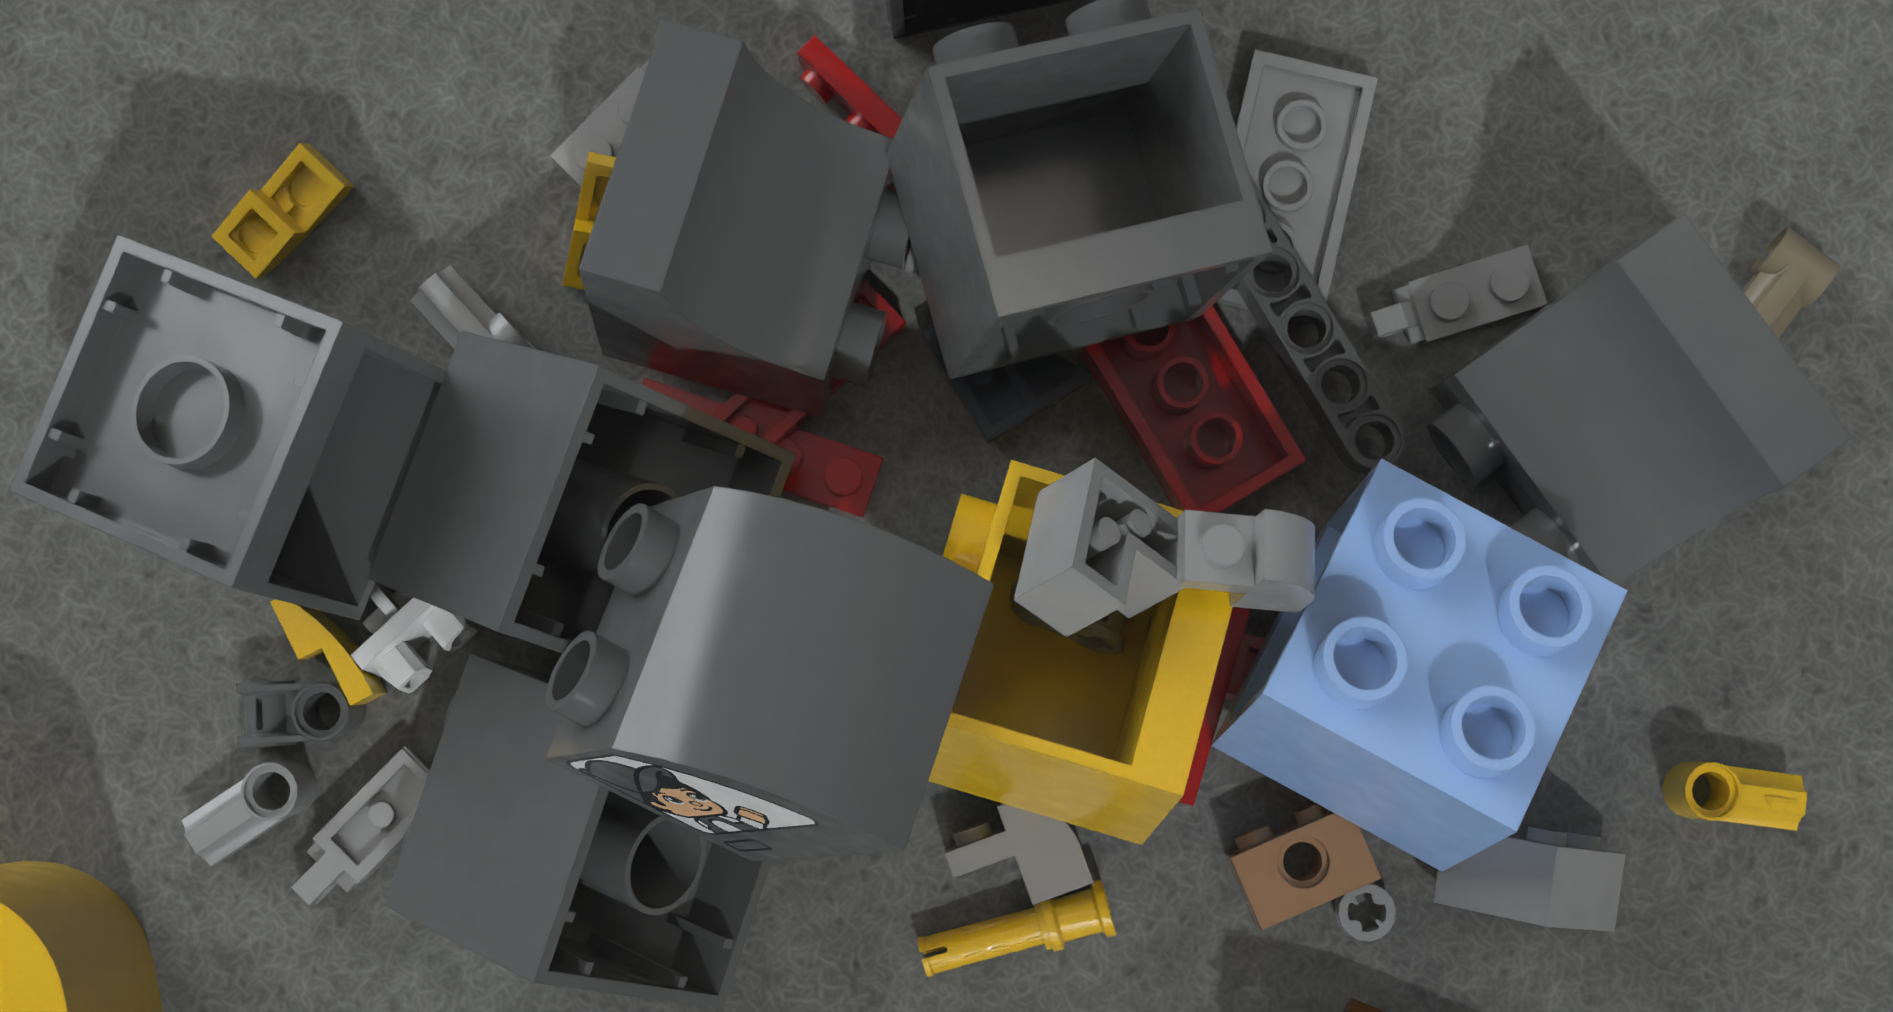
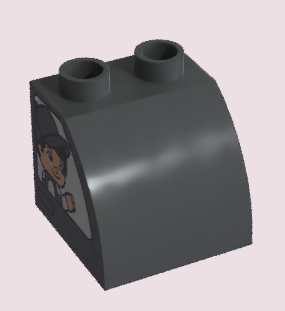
(767, 673)

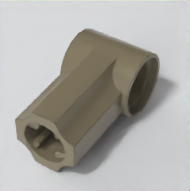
(1788, 279)

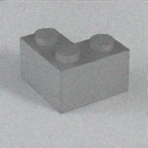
(1096, 550)
(1539, 881)

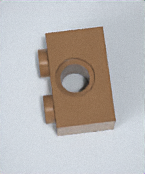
(1339, 864)

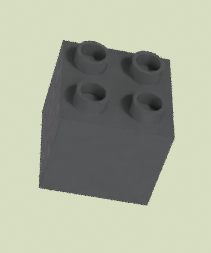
(1073, 185)
(230, 431)

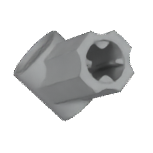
(457, 306)
(248, 810)

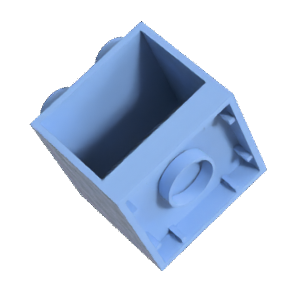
(1422, 670)

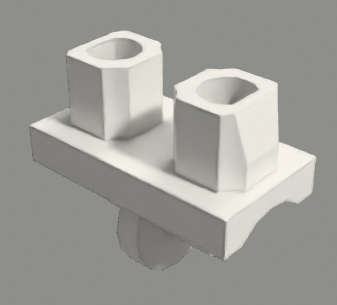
(399, 629)

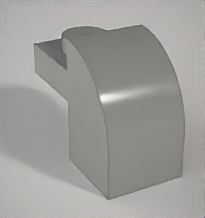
(1258, 558)
(1042, 846)

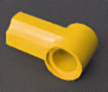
(1737, 795)

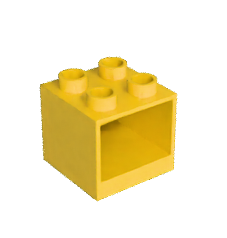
(1066, 725)

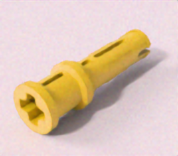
(1047, 923)

